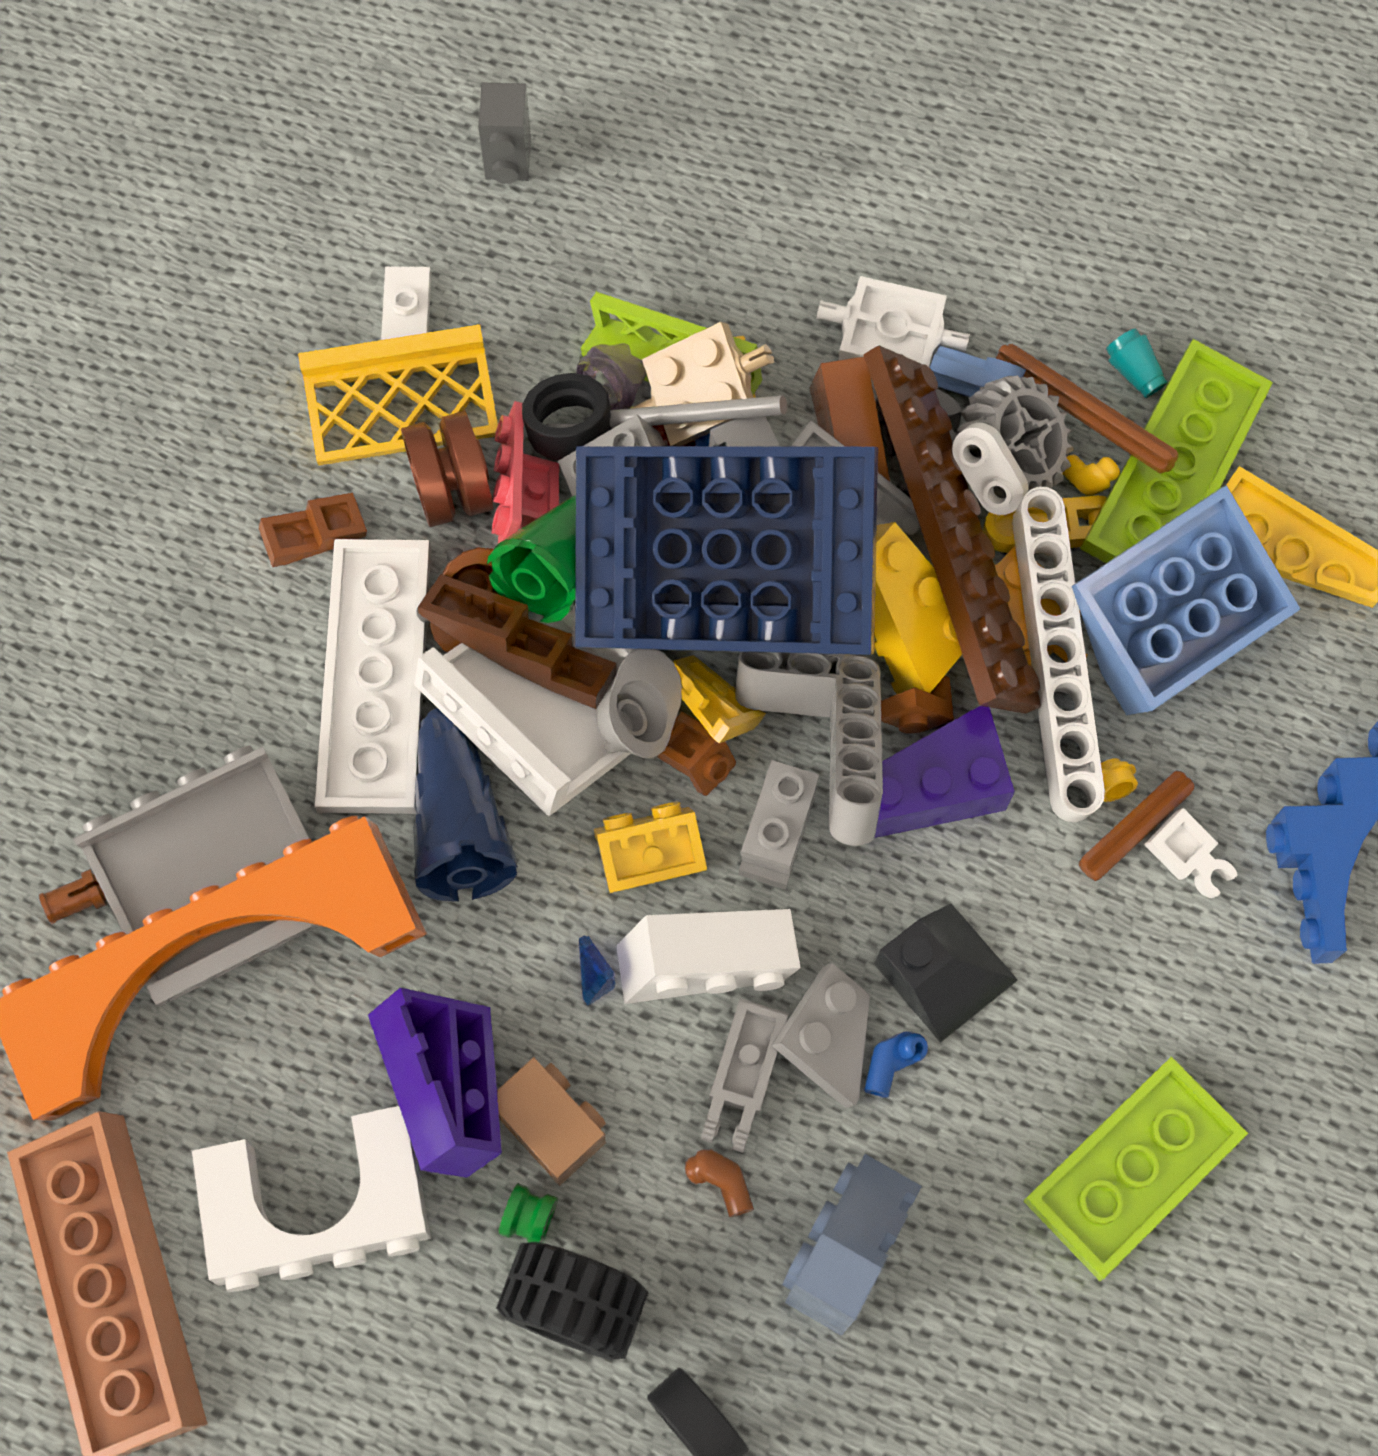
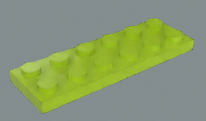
(1203, 418)

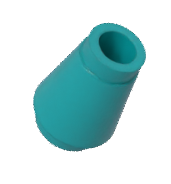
(1136, 361)

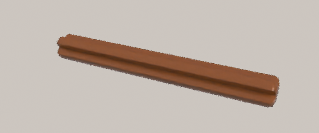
(1094, 412)

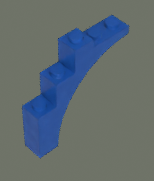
(1325, 846)

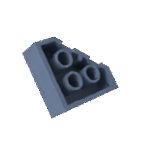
(851, 1239)

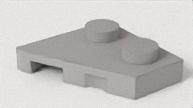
(829, 1034)

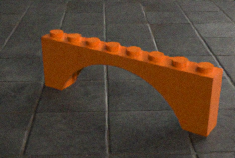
(66, 1020)

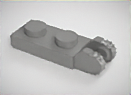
(744, 1068)

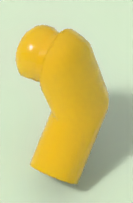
(1092, 477)

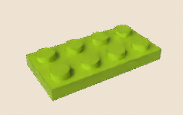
(1135, 1168)

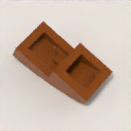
(311, 531)

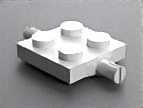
(894, 318)

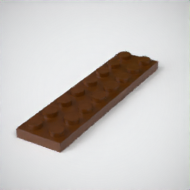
(953, 533)

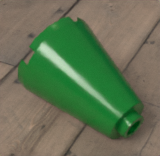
(540, 564)

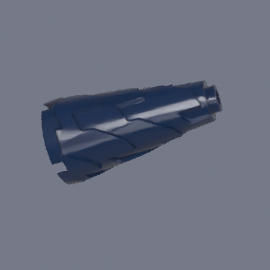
(457, 822)

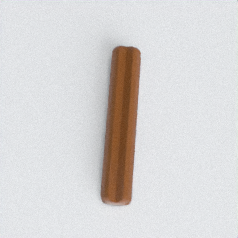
(1136, 825)

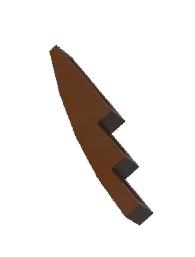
(526, 647)

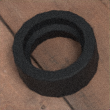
(562, 392)
(695, 1417)

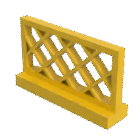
(388, 359)

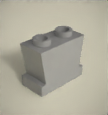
(778, 824)

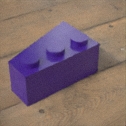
(946, 777)

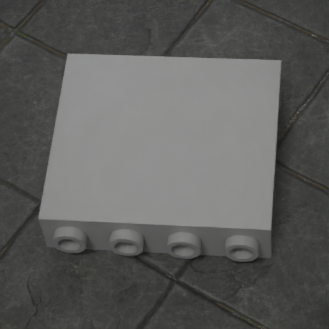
(191, 842)

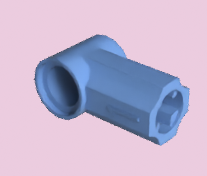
(967, 374)

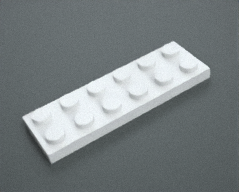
(369, 677)

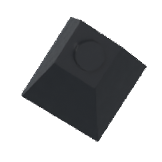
(944, 970)

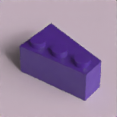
(442, 1078)

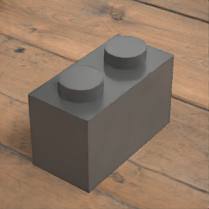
(505, 132)

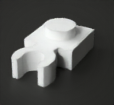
(1185, 849)

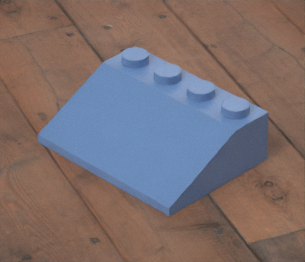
(1181, 603)

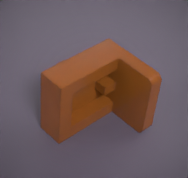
(919, 710)

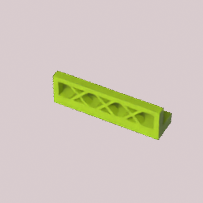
(637, 334)

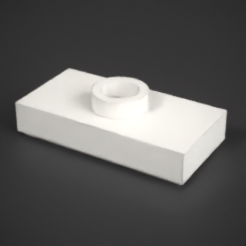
(406, 301)

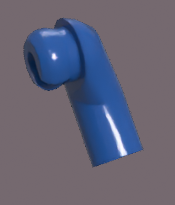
(893, 1056)

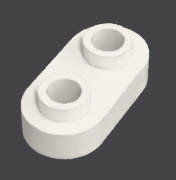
(993, 469)

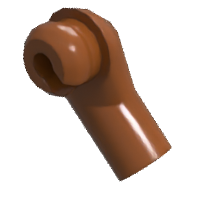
(724, 1174)

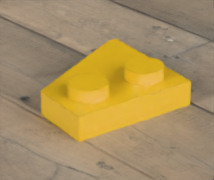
(714, 701)

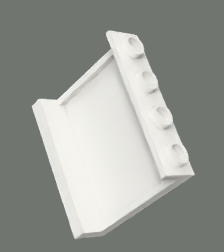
(529, 732)

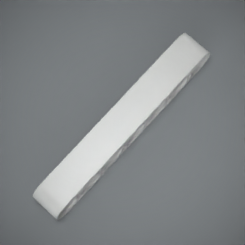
(1065, 632)

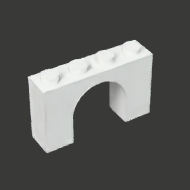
(245, 1243)

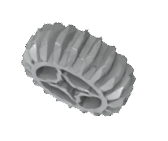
(1027, 424)

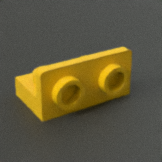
(650, 847)

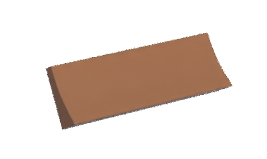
(105, 1287)

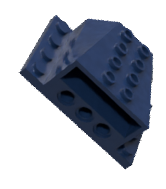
(726, 548)

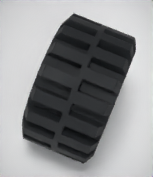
(572, 1300)

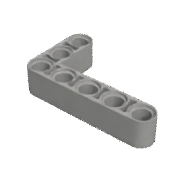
(850, 694)

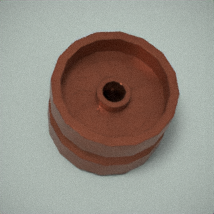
(453, 467)

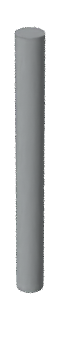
(704, 411)

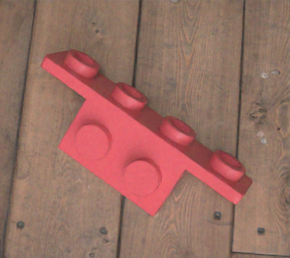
(525, 483)

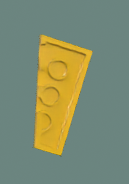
(1305, 543)

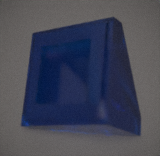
(596, 973)

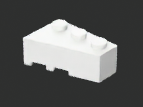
(707, 953)

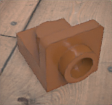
(697, 754)

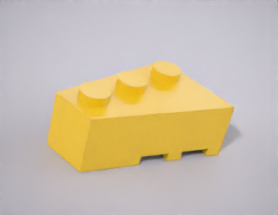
(911, 614)

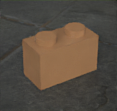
(549, 1120)

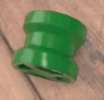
(527, 1215)

